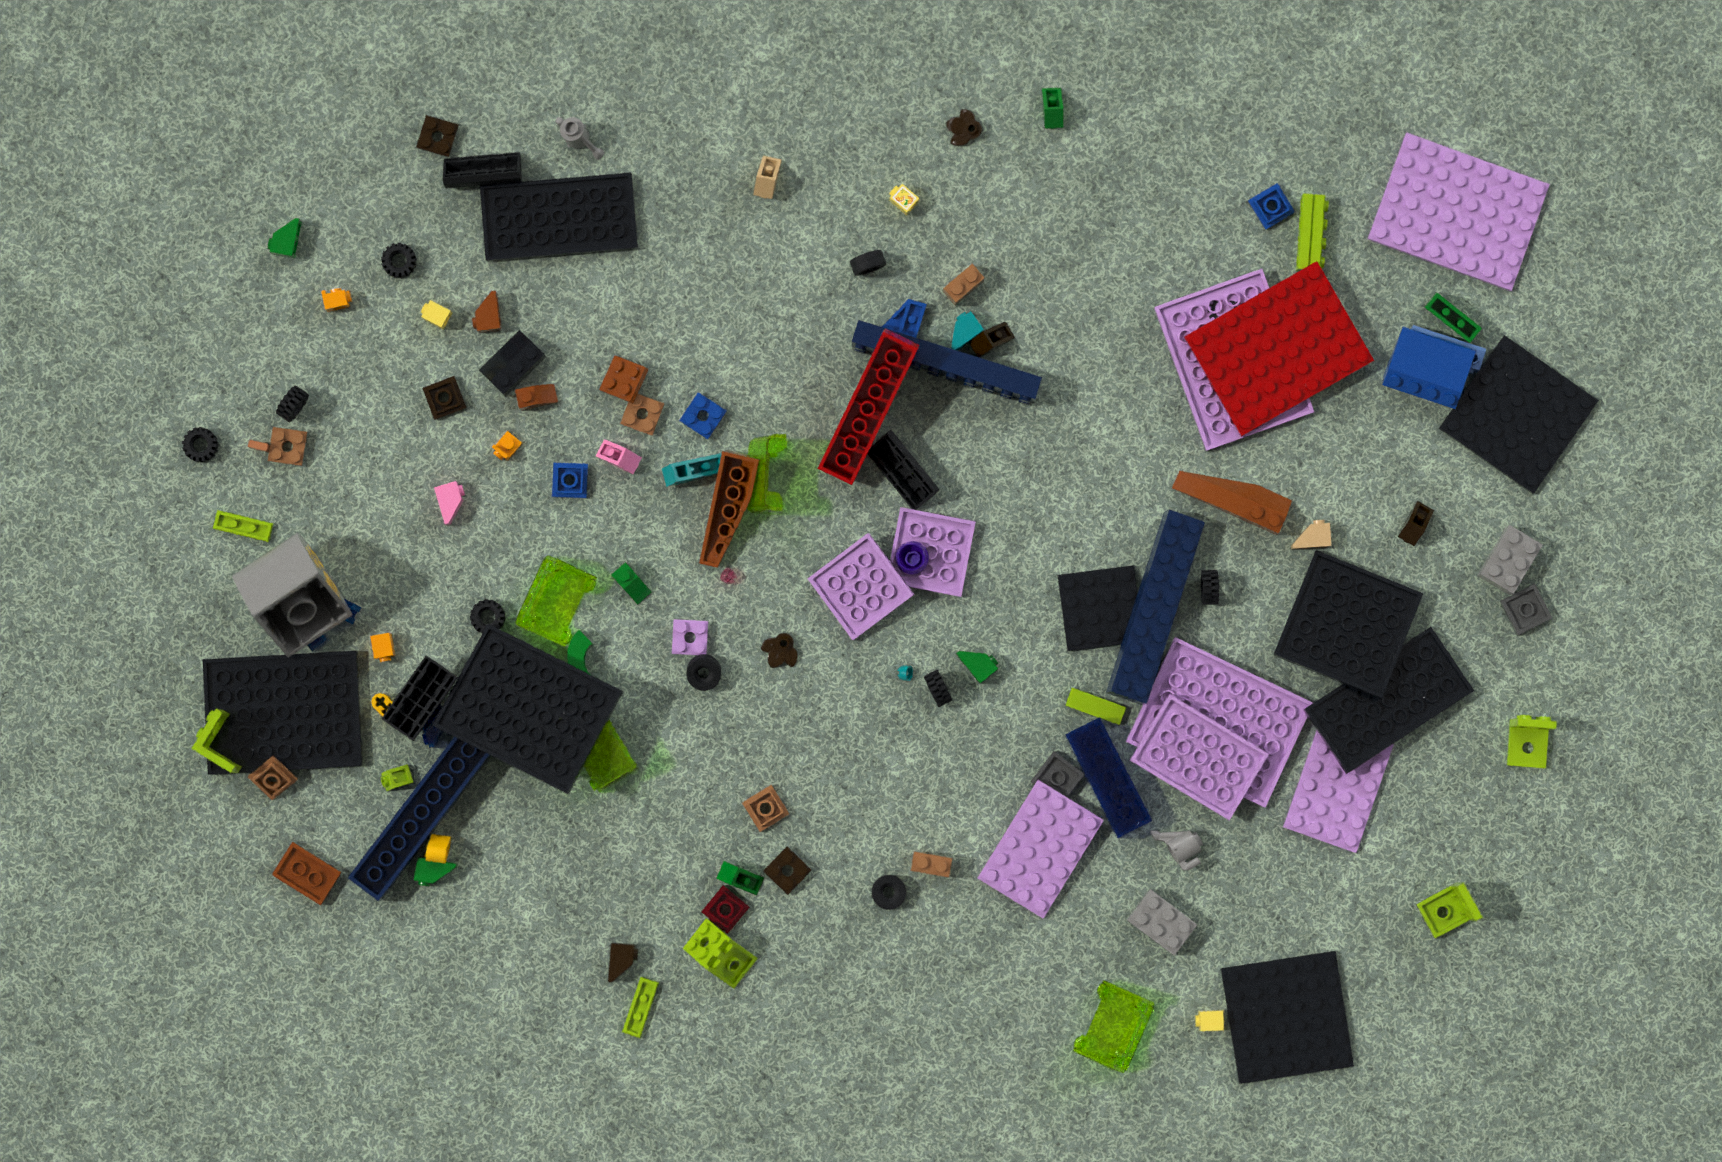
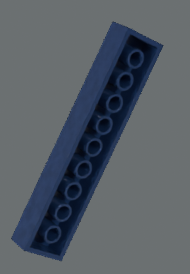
(957, 366)
(1155, 607)
(418, 818)

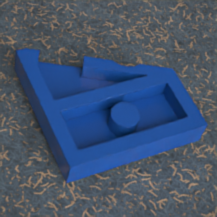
(907, 318)

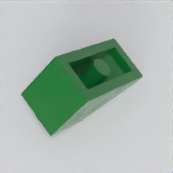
(1052, 108)
(285, 239)
(631, 583)
(978, 664)
(431, 872)
(740, 878)

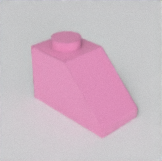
(618, 456)
(449, 500)

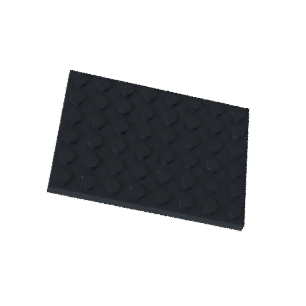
(286, 708)
(528, 708)

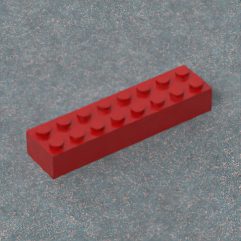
(868, 406)

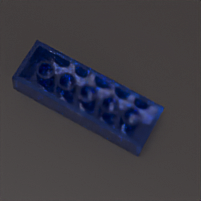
(1108, 777)

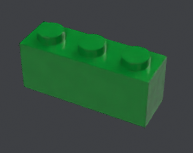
(1452, 317)

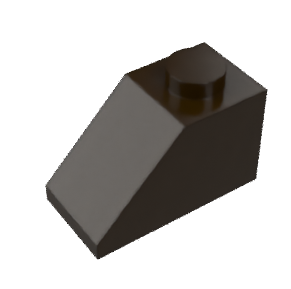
(991, 339)
(1416, 523)
(621, 958)

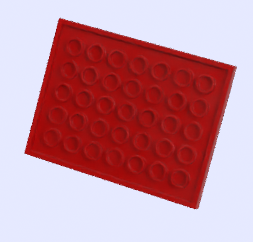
(1278, 348)

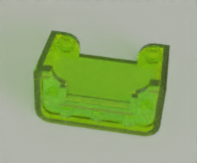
(763, 500)
(554, 600)
(609, 760)
(1115, 1027)

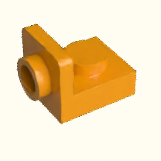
(506, 446)

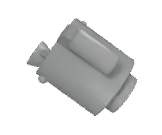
(577, 135)
(1181, 846)

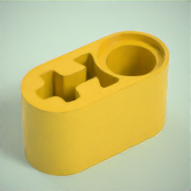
(388, 701)
(438, 848)

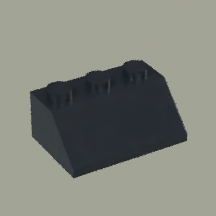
(512, 363)

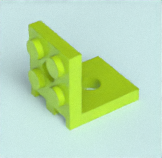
(1530, 730)
(206, 736)
(1459, 909)
(719, 953)

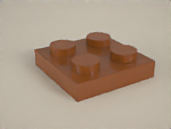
(623, 379)

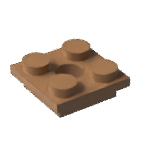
(643, 425)
(278, 438)
(276, 769)
(777, 811)

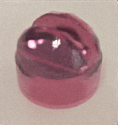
(730, 576)

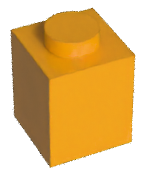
(383, 647)

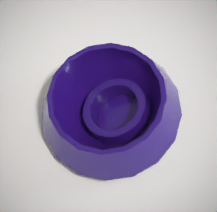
(912, 557)

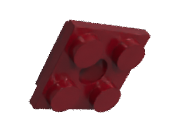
(712, 909)

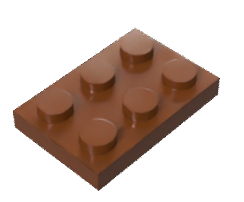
(306, 873)

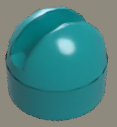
(903, 672)

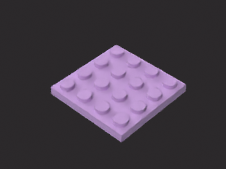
(948, 546)
(860, 586)

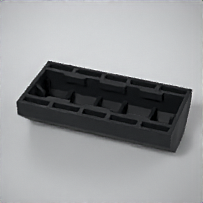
(482, 170)
(902, 470)
(419, 698)

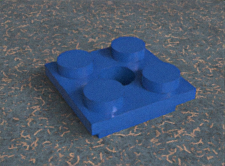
(1267, 217)
(699, 404)
(576, 490)

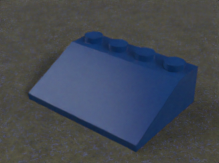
(1428, 367)

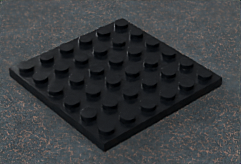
(1518, 414)
(1348, 624)
(1287, 1017)

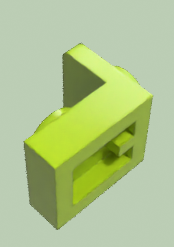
(396, 777)

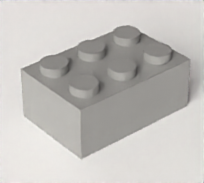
(1509, 560)
(1161, 922)

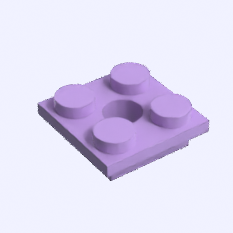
(681, 628)

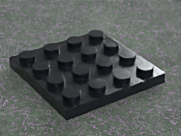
(1097, 606)

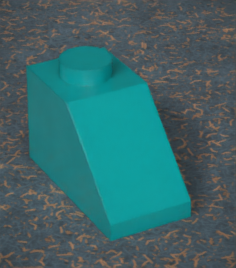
(965, 330)

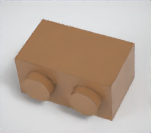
(963, 284)
(931, 864)

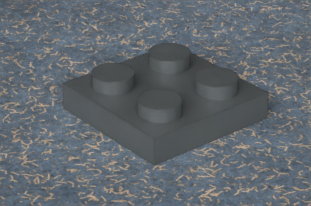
(1526, 609)
(1058, 774)

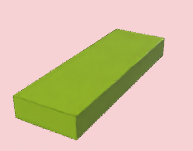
(243, 526)
(1095, 706)
(640, 1007)

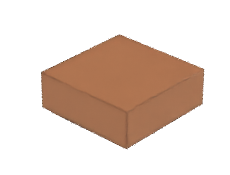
(260, 446)

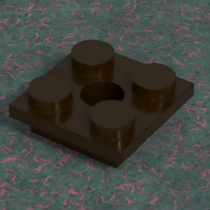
(432, 125)
(455, 400)
(774, 870)

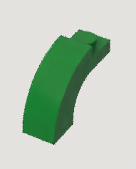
(577, 651)

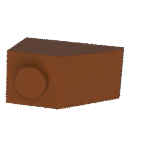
(487, 315)
(536, 396)

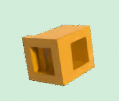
(336, 299)

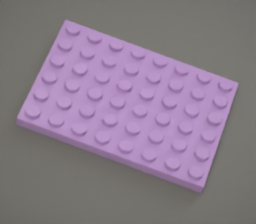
(1458, 211)
(1187, 315)
(1236, 700)

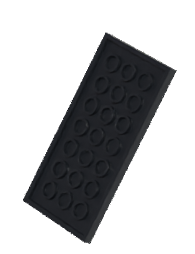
(558, 217)
(1419, 689)

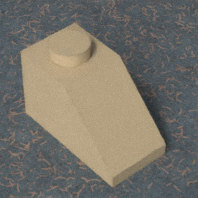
(767, 177)
(1314, 536)

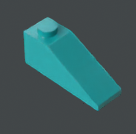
(691, 470)

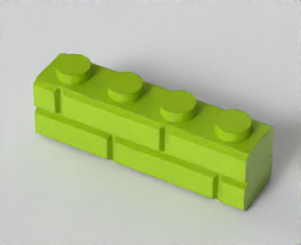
(1311, 230)

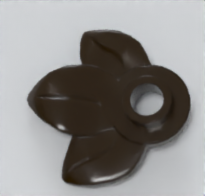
(960, 127)
(778, 652)

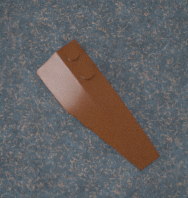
(1237, 498)
(729, 502)

